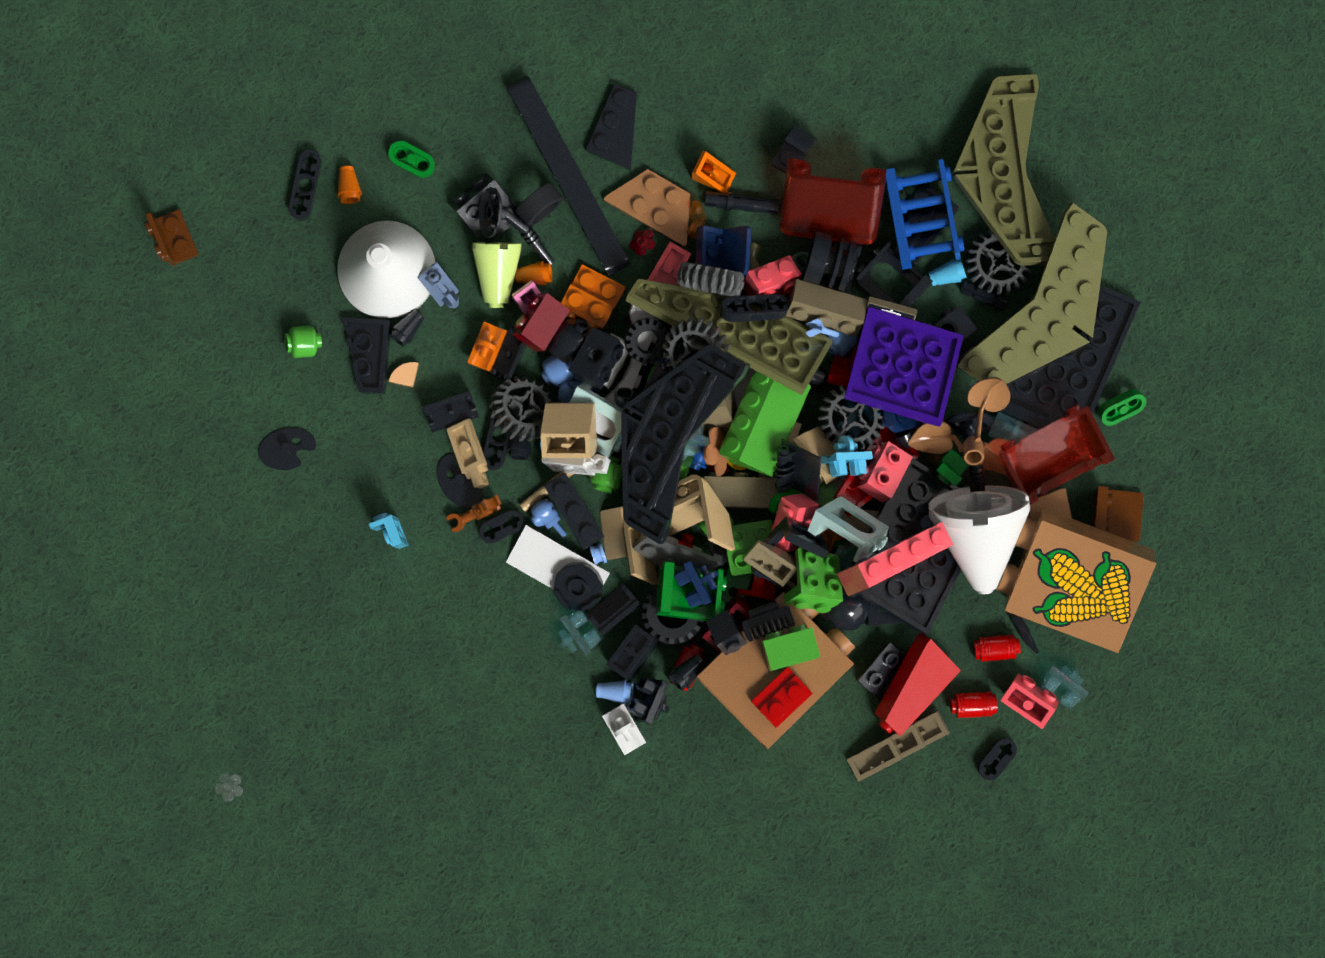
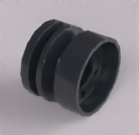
(830, 261)

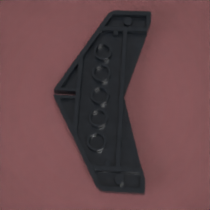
(657, 442)

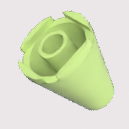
(496, 270)

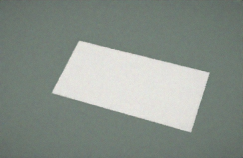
(543, 557)

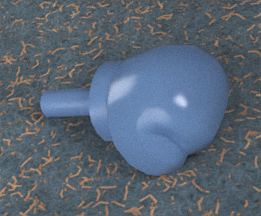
(567, 390)
(546, 514)

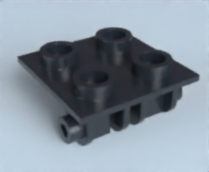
(797, 470)
(882, 671)

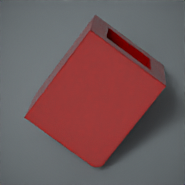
(760, 589)

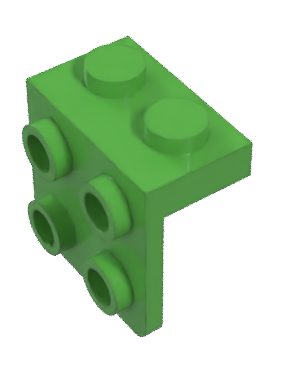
(744, 538)
(817, 582)

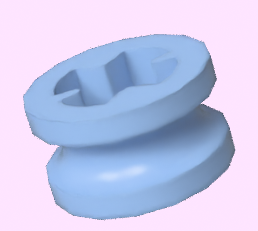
(598, 553)

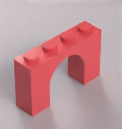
(895, 559)

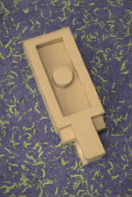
(469, 452)

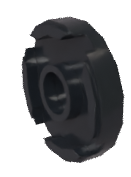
(578, 586)

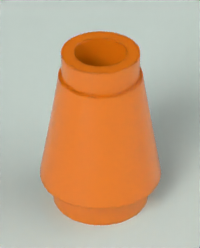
(348, 186)
(538, 272)

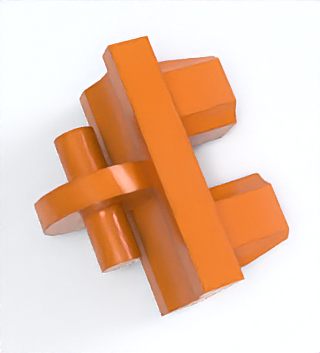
(487, 346)

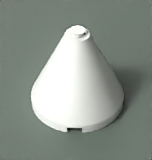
(382, 269)
(982, 530)

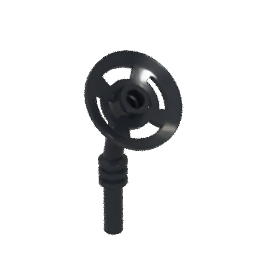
(495, 213)
(967, 429)

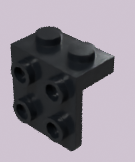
(467, 205)

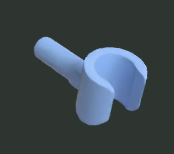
(818, 327)

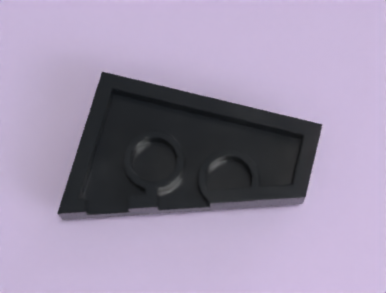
(925, 214)
(369, 351)

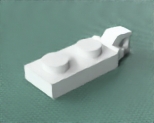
(584, 466)

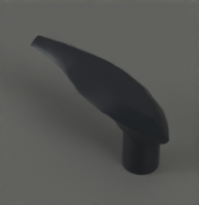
(1024, 632)

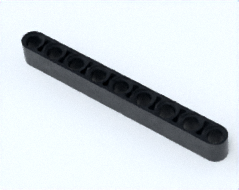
(568, 175)

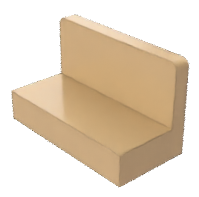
(614, 534)

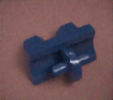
(701, 594)

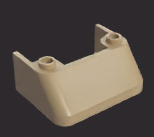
(693, 504)

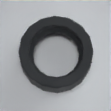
(539, 204)

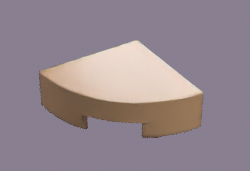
(405, 374)

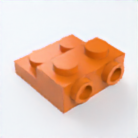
(592, 297)

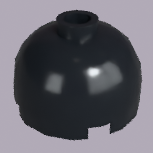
(569, 339)
(849, 613)

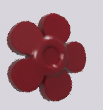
(642, 241)

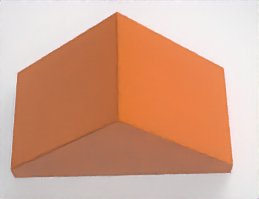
(713, 173)

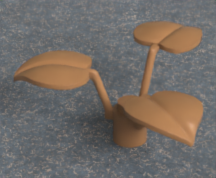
(987, 394)

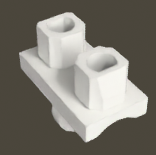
(624, 729)

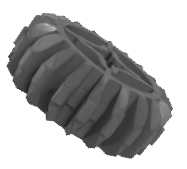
(1017, 275)
(710, 279)
(689, 332)
(509, 408)
(842, 410)

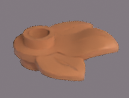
(711, 451)

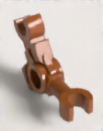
(477, 512)

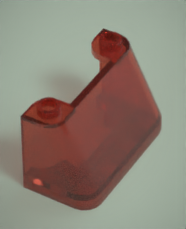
(831, 204)
(1055, 453)

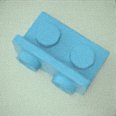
(393, 533)

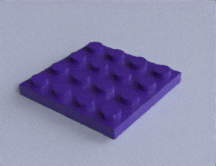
(904, 366)

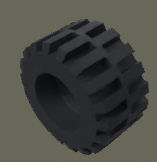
(661, 632)

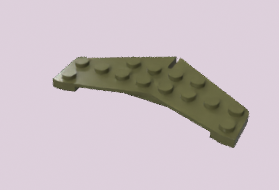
(1000, 181)
(1063, 300)

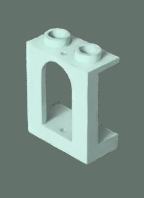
(584, 394)
(831, 517)

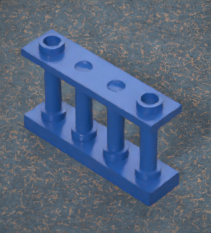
(904, 229)

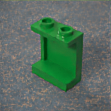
(672, 599)

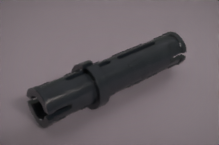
(745, 203)

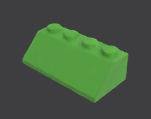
(760, 423)

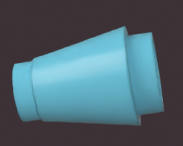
(948, 273)

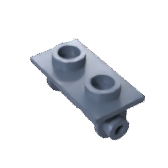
(440, 286)

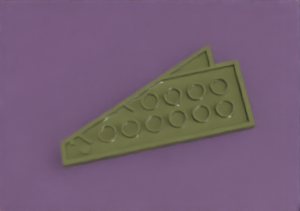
(771, 346)

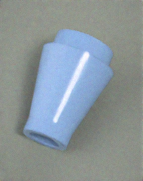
(616, 691)

